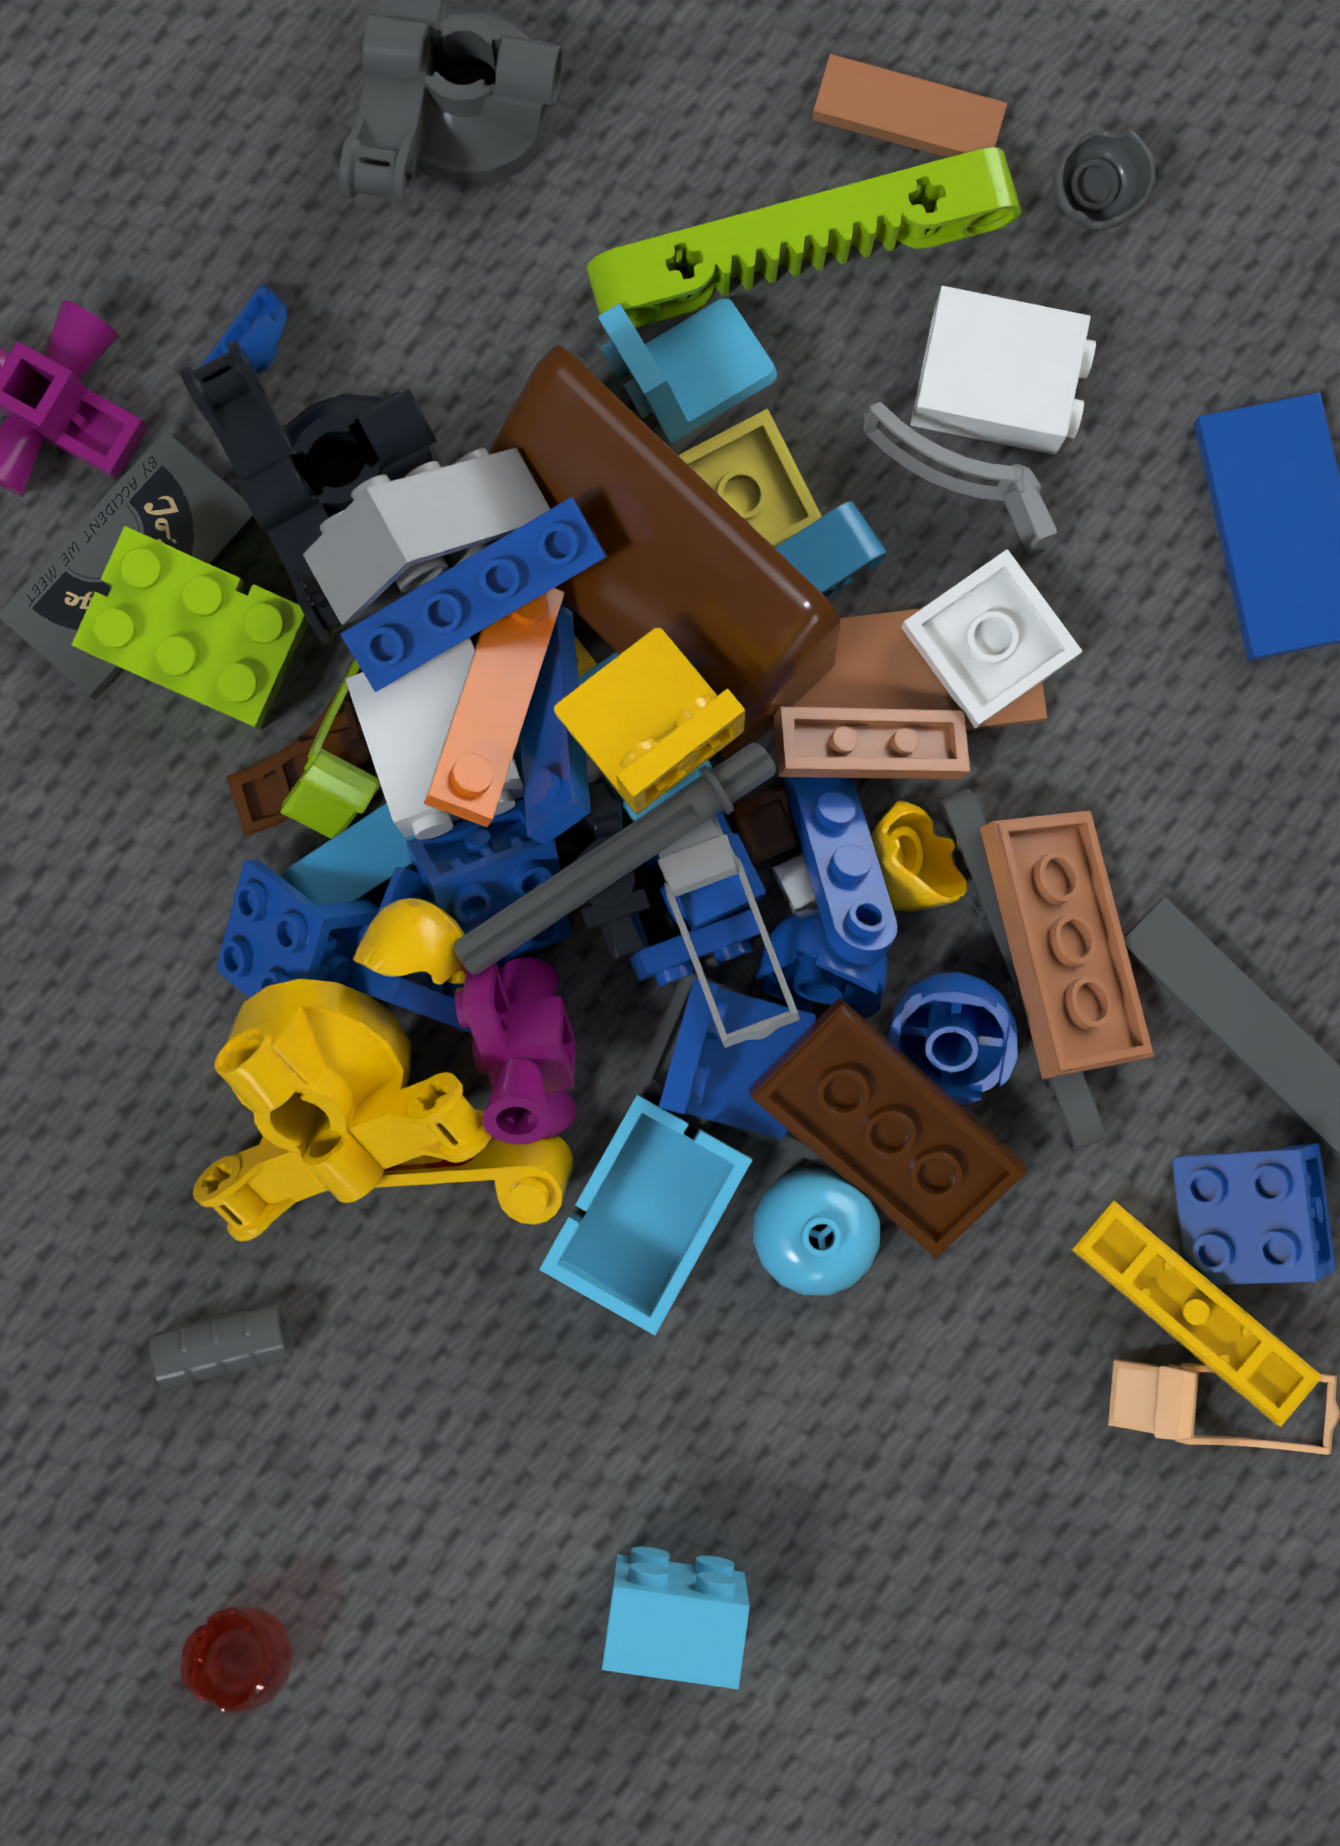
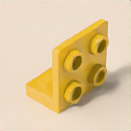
(649, 719)

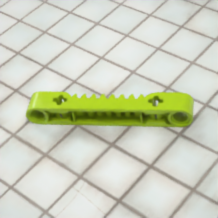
(966, 191)

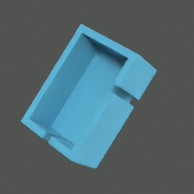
(646, 1214)

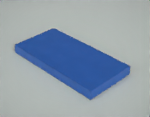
(1277, 521)

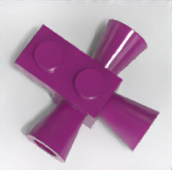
(51, 404)
(523, 1047)

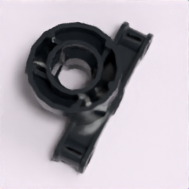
(282, 462)

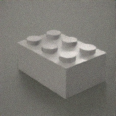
(419, 527)

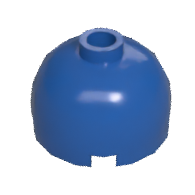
(816, 970)
(956, 1033)

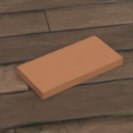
(884, 670)
(1066, 943)

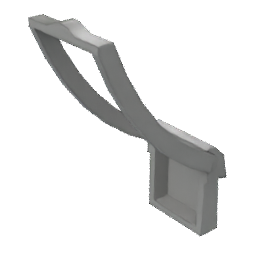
(1016, 487)
(701, 860)

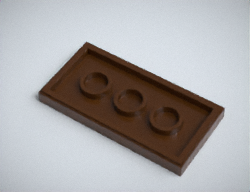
(887, 1128)

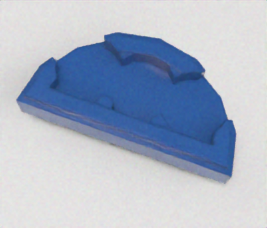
(256, 329)

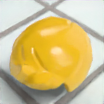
(915, 861)
(411, 939)

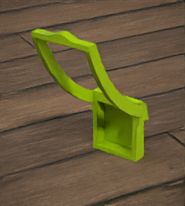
(330, 788)

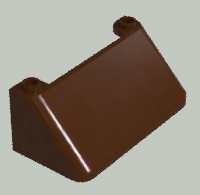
(671, 549)

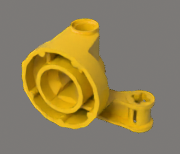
(331, 1102)

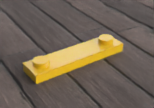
(1196, 1313)

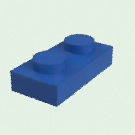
(671, 960)

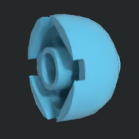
(786, 1221)

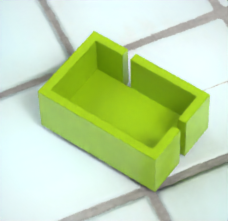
(192, 628)

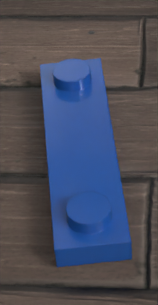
(551, 757)

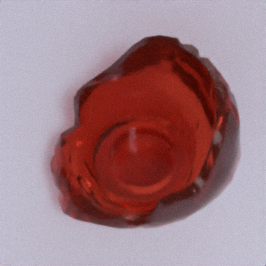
(237, 1659)

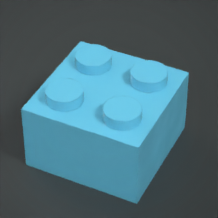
(677, 1619)

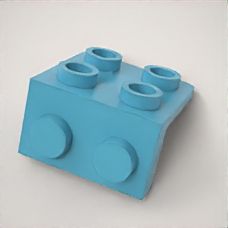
(689, 369)

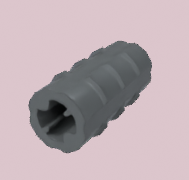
(221, 1345)

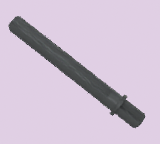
(615, 857)

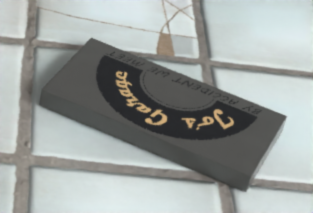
(161, 496)

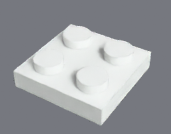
(991, 638)

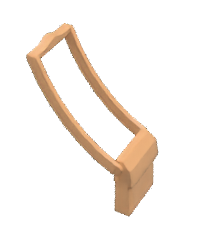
(1165, 1400)

